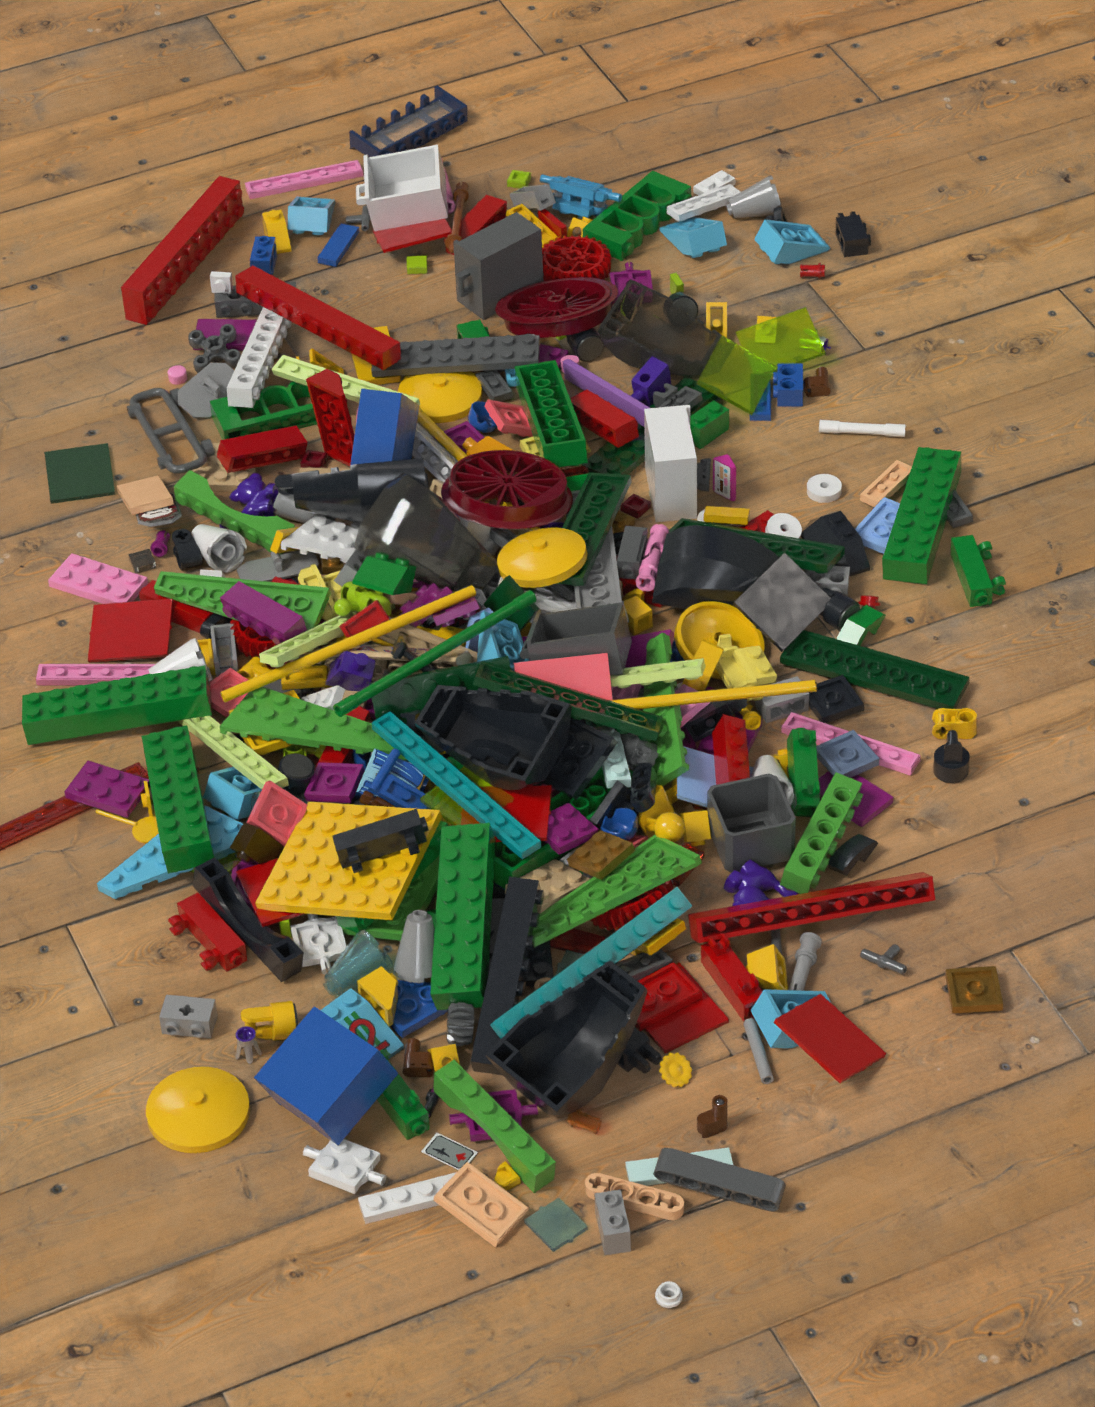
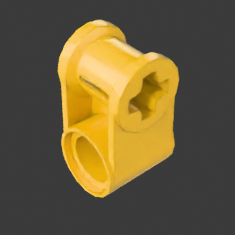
(961, 720)

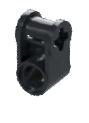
(185, 549)

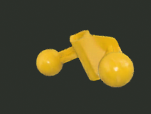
(661, 817)

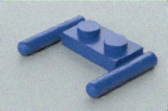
(394, 789)

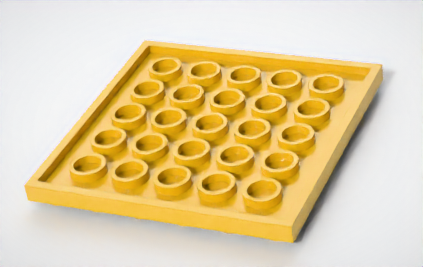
(311, 876)

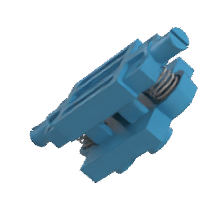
(579, 195)

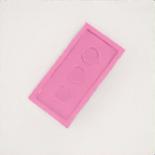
(97, 581)

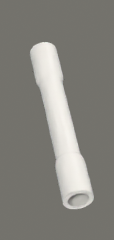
(890, 430)

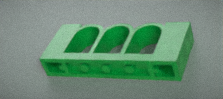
(652, 187)
(231, 426)

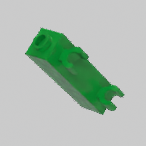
(972, 572)
(803, 771)
(404, 1107)

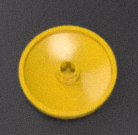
(443, 395)
(542, 557)
(710, 620)
(197, 1109)

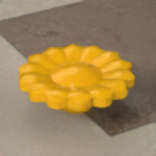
(675, 1070)

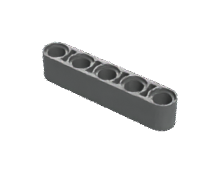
(719, 1179)

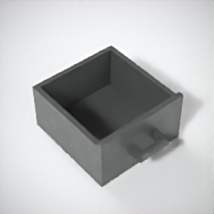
(497, 263)
(581, 633)

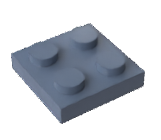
(847, 755)

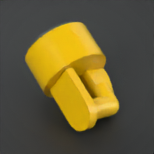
(281, 1016)

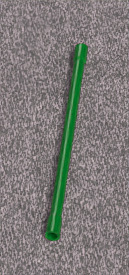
(353, 701)

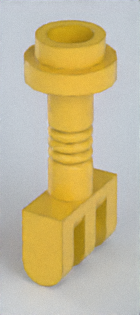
(751, 718)

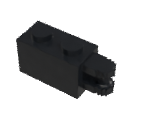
(852, 235)
(708, 718)
(636, 1053)

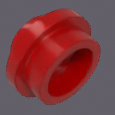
(871, 601)

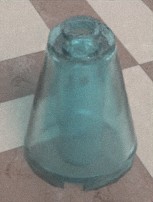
(355, 962)

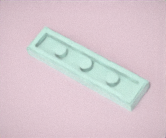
(642, 1170)

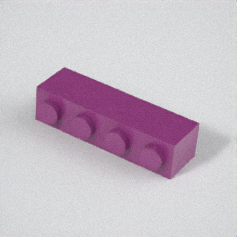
(262, 613)

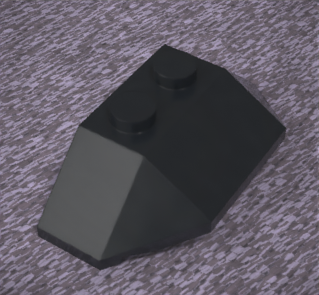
(837, 530)

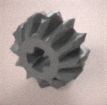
(460, 1024)

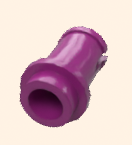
(159, 546)

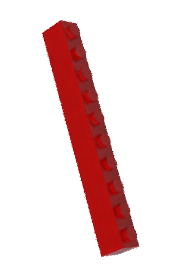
(318, 317)
(811, 907)

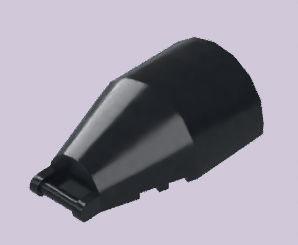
(347, 492)

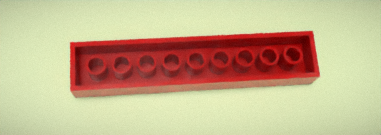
(182, 250)

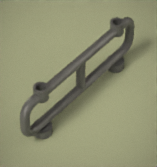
(164, 460)

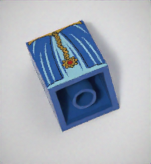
(401, 769)

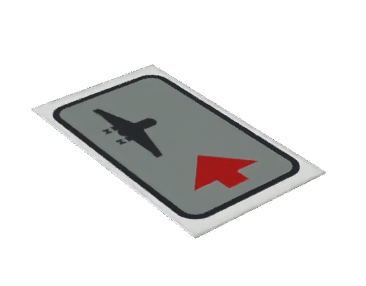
(448, 1151)

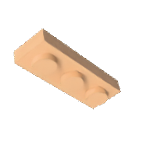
(886, 484)

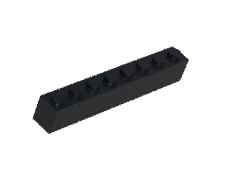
(508, 964)

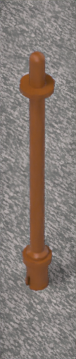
(460, 196)

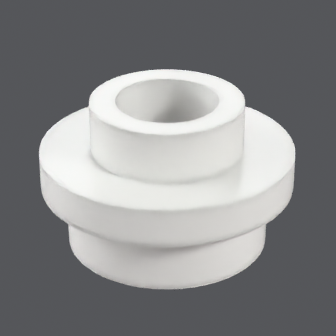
(668, 1289)

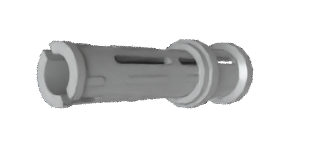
(805, 958)

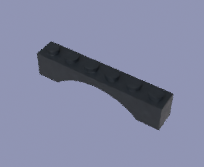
(273, 949)

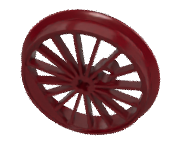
(557, 306)
(537, 484)

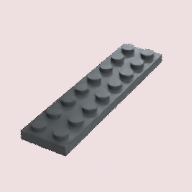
(464, 355)

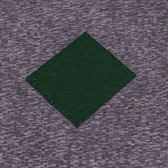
(79, 473)

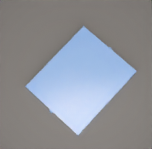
(695, 782)

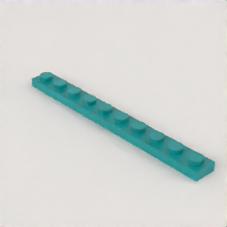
(456, 785)
(611, 949)

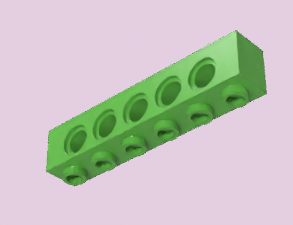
(821, 834)

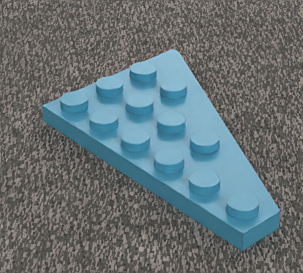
(149, 865)

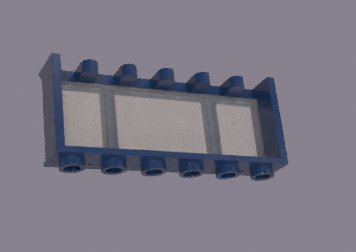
(414, 128)

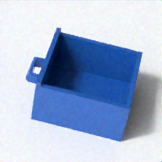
(384, 427)
(326, 1075)

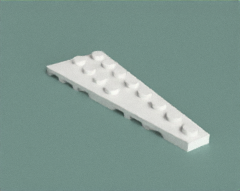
(323, 537)

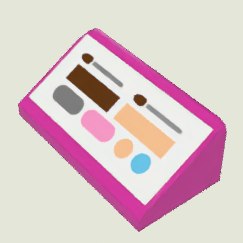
(724, 477)

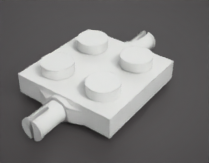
(320, 941)
(344, 1165)

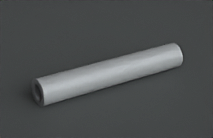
(758, 1051)

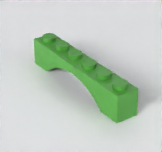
(196, 494)
(521, 1150)

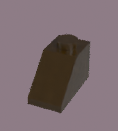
(255, 845)

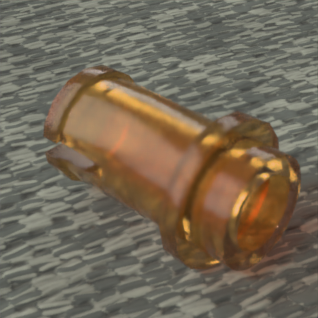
(584, 1121)

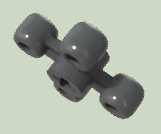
(214, 347)

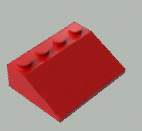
(332, 415)

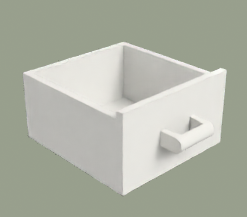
(404, 188)
(670, 463)

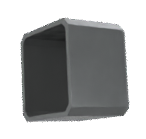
(751, 822)

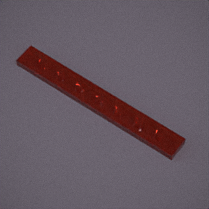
(50, 815)

